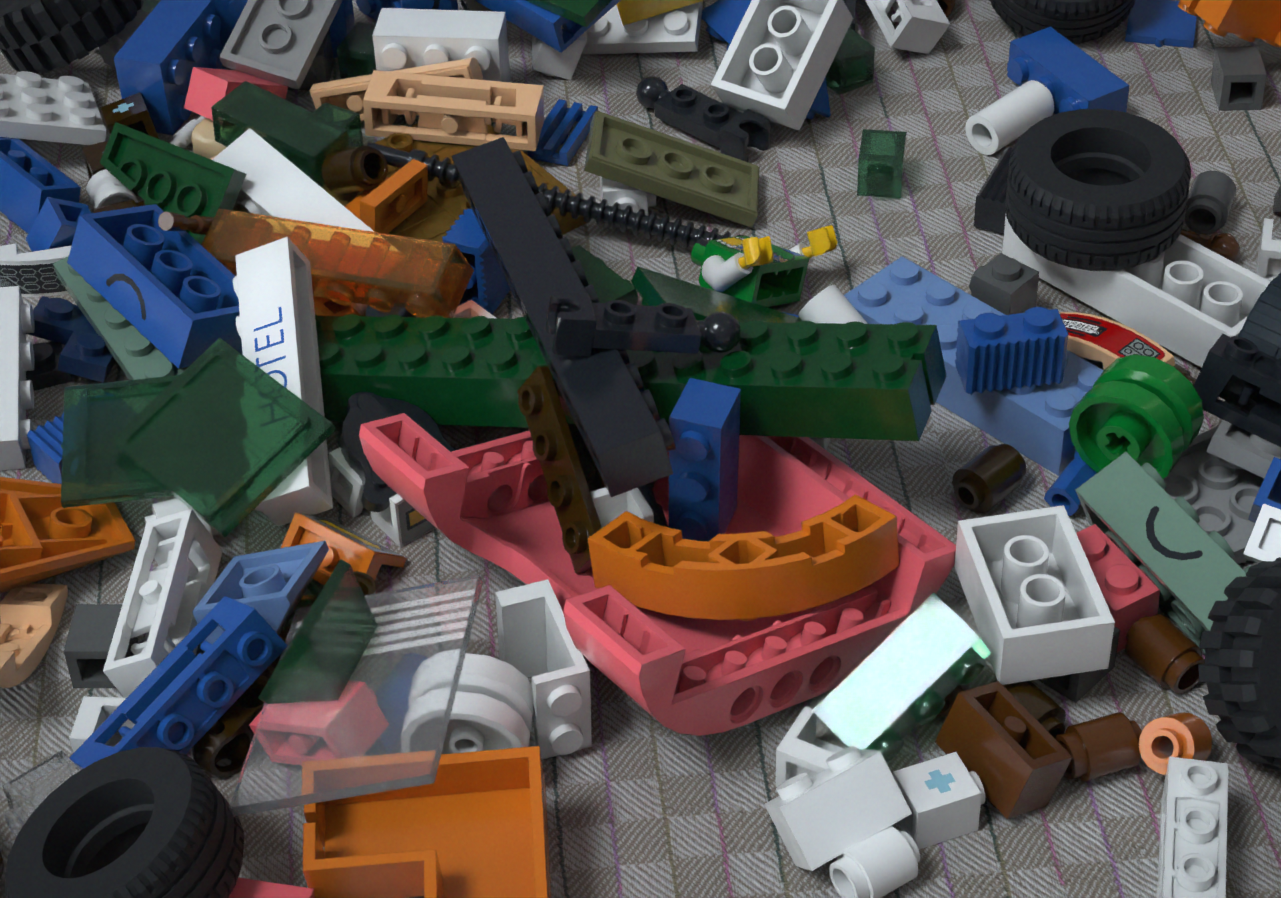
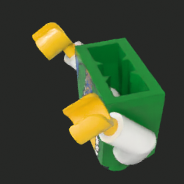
(756, 268)

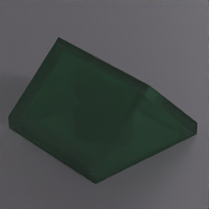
(325, 644)

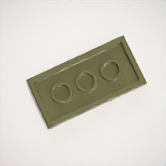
(673, 168)

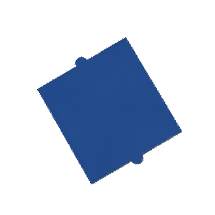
(1160, 24)

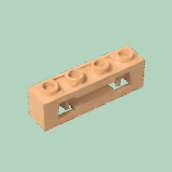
(453, 109)

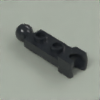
(706, 117)
(625, 326)

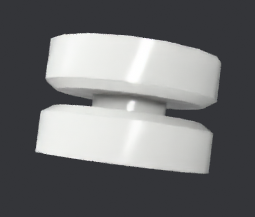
(489, 707)

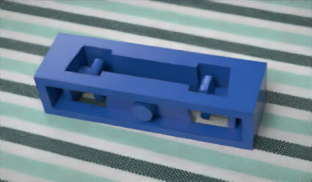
(188, 690)

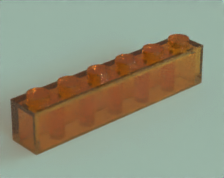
(354, 263)

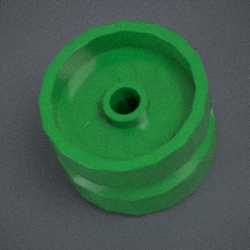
(1139, 410)

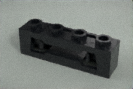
(1233, 373)

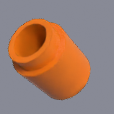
(1174, 736)

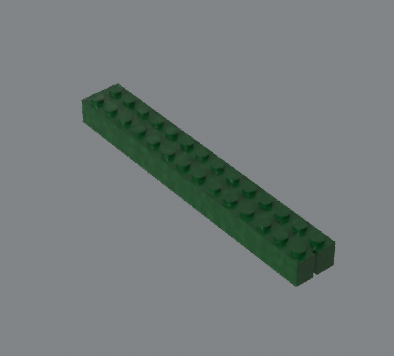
(791, 376)

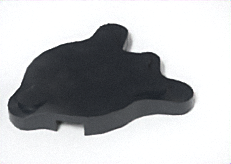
(368, 407)

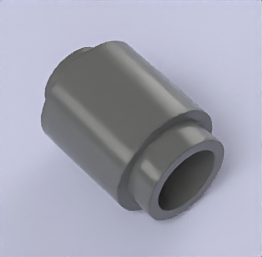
(1209, 202)

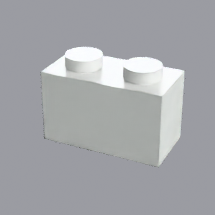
(837, 806)

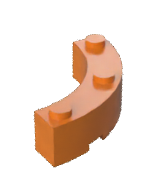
(746, 572)

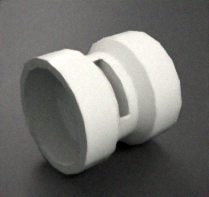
(106, 190)

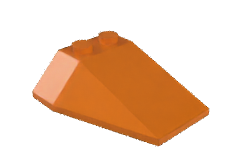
(46, 539)

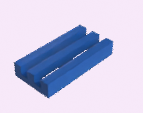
(556, 130)

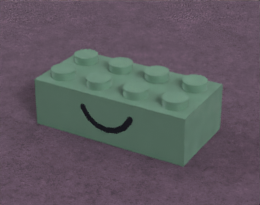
(1162, 541)

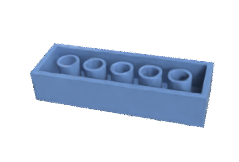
(1025, 418)

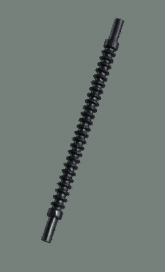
(573, 204)

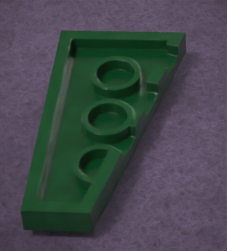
(170, 175)

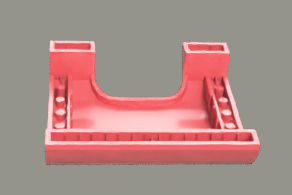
(678, 668)

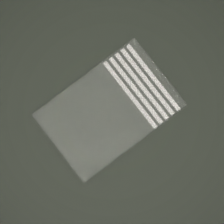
(388, 718)

